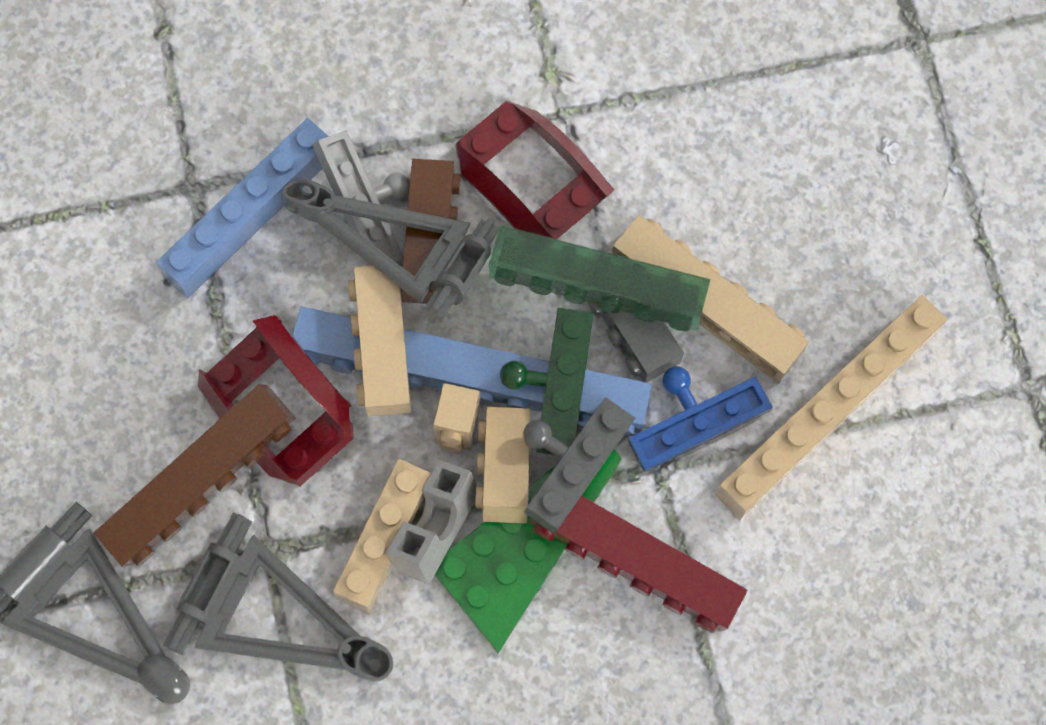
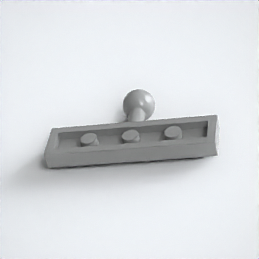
(351, 181)

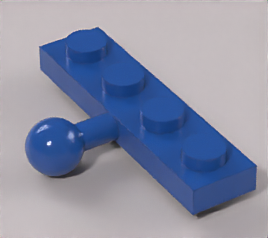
(699, 421)

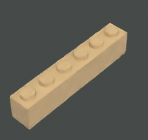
(728, 310)

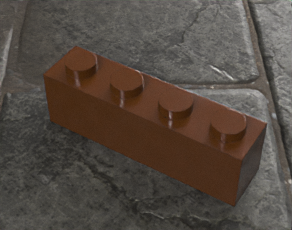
(429, 193)

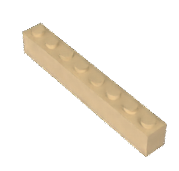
(830, 407)

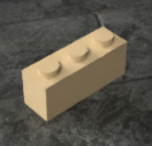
(503, 465)

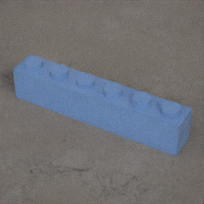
(241, 211)

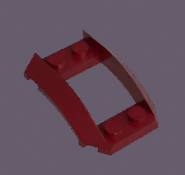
(562, 209)
(247, 363)

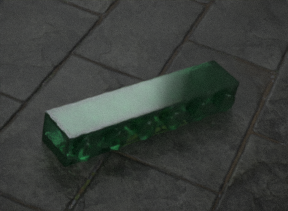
(598, 278)

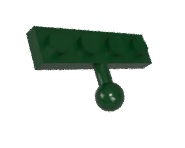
(564, 376)

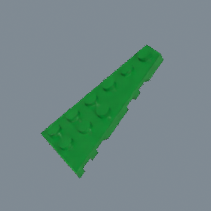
(505, 564)

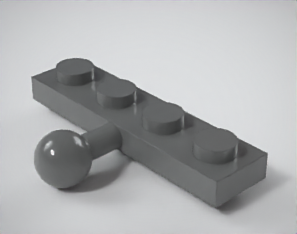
(577, 463)

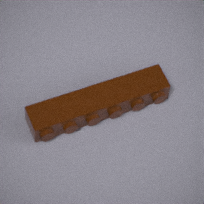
(196, 475)

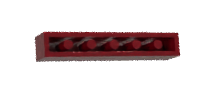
(649, 564)

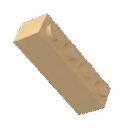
(381, 343)
(369, 562)

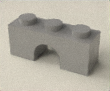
(448, 500)

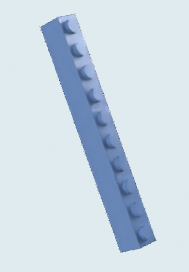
(440, 360)

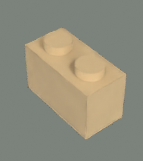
(456, 418)

